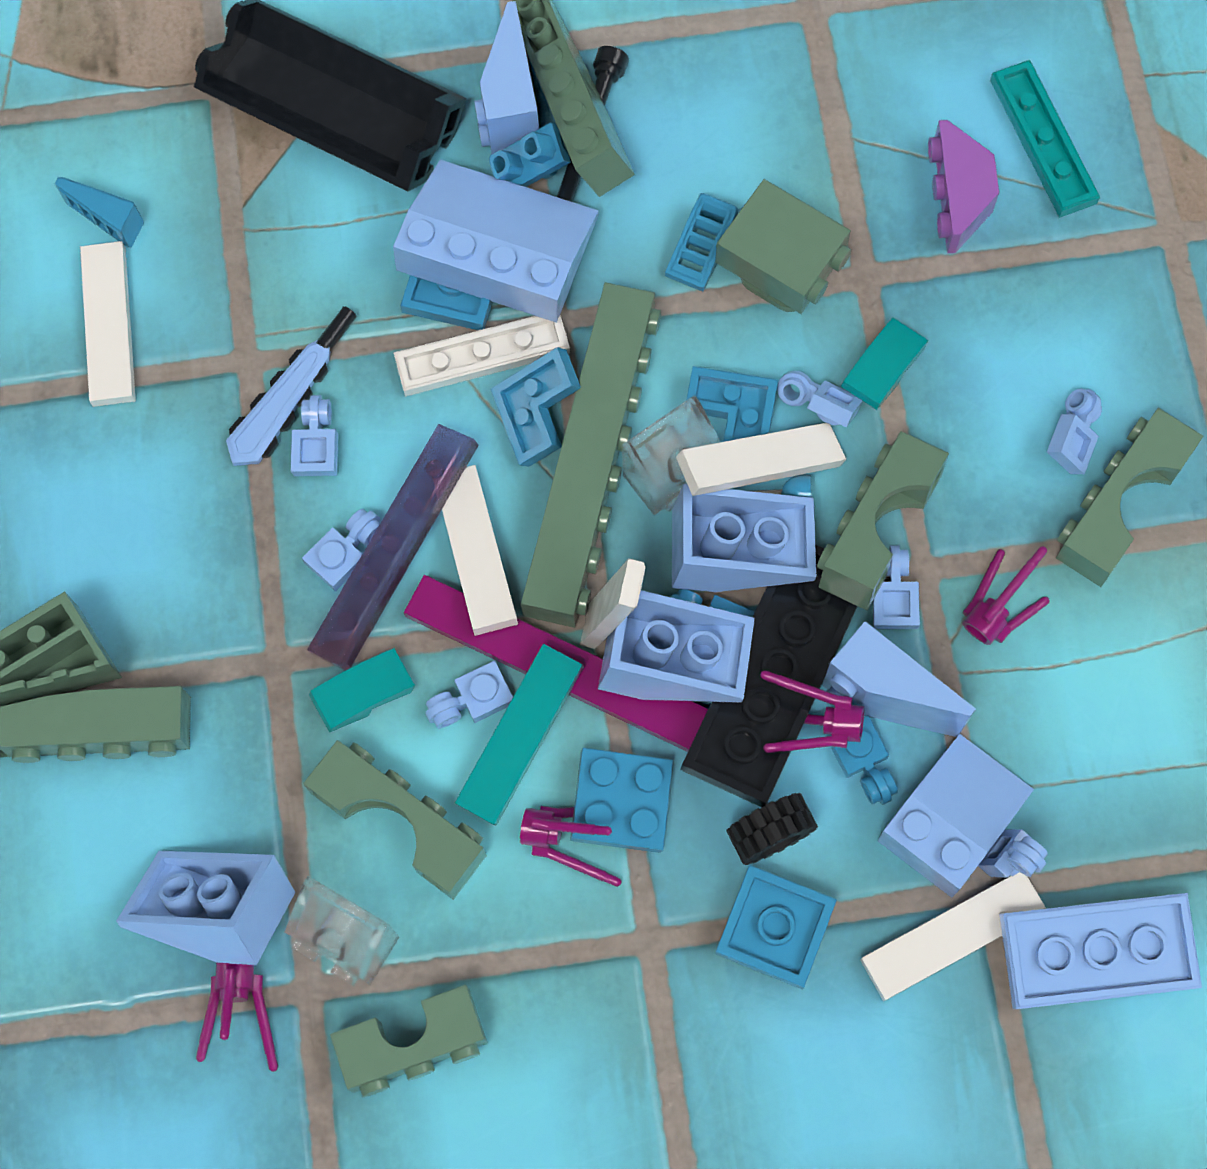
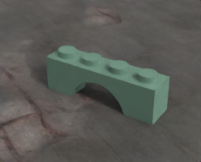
(1101, 537)
(860, 559)
(351, 784)

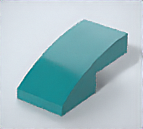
(884, 363)
(360, 689)

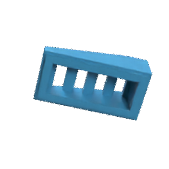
(109, 212)
(712, 217)

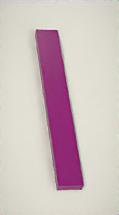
(516, 646)

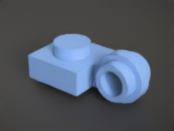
(827, 400)
(1073, 438)
(315, 449)
(335, 556)
(897, 601)
(481, 692)
(1014, 854)

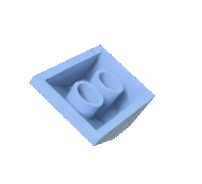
(506, 87)
(741, 540)
(678, 652)
(894, 685)
(955, 815)
(210, 903)

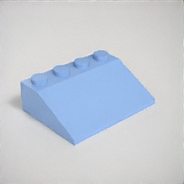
(494, 240)

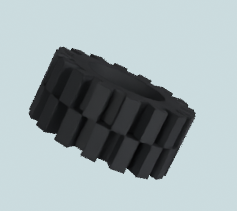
(771, 828)

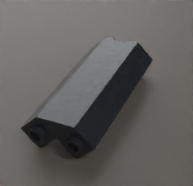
(329, 93)

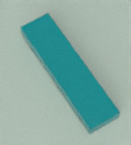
(1044, 138)
(519, 734)

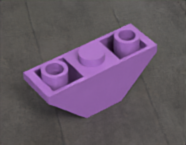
(963, 183)

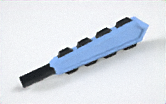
(273, 412)

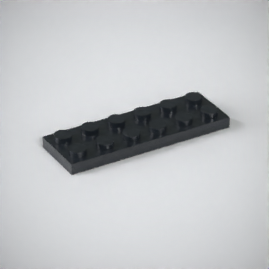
(793, 637)

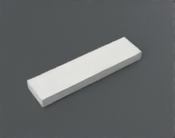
(107, 324)
(478, 353)
(760, 458)
(477, 556)
(613, 603)
(948, 936)

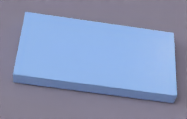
(1100, 951)

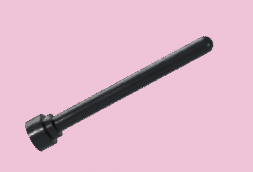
(609, 66)

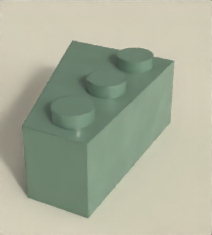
(51, 653)

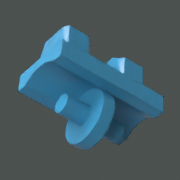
(531, 158)

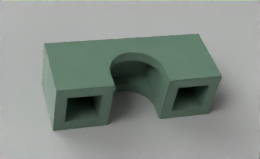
(450, 1031)

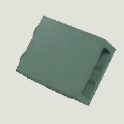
(783, 248)

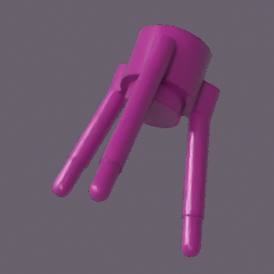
(988, 619)
(841, 722)
(545, 827)
(232, 986)

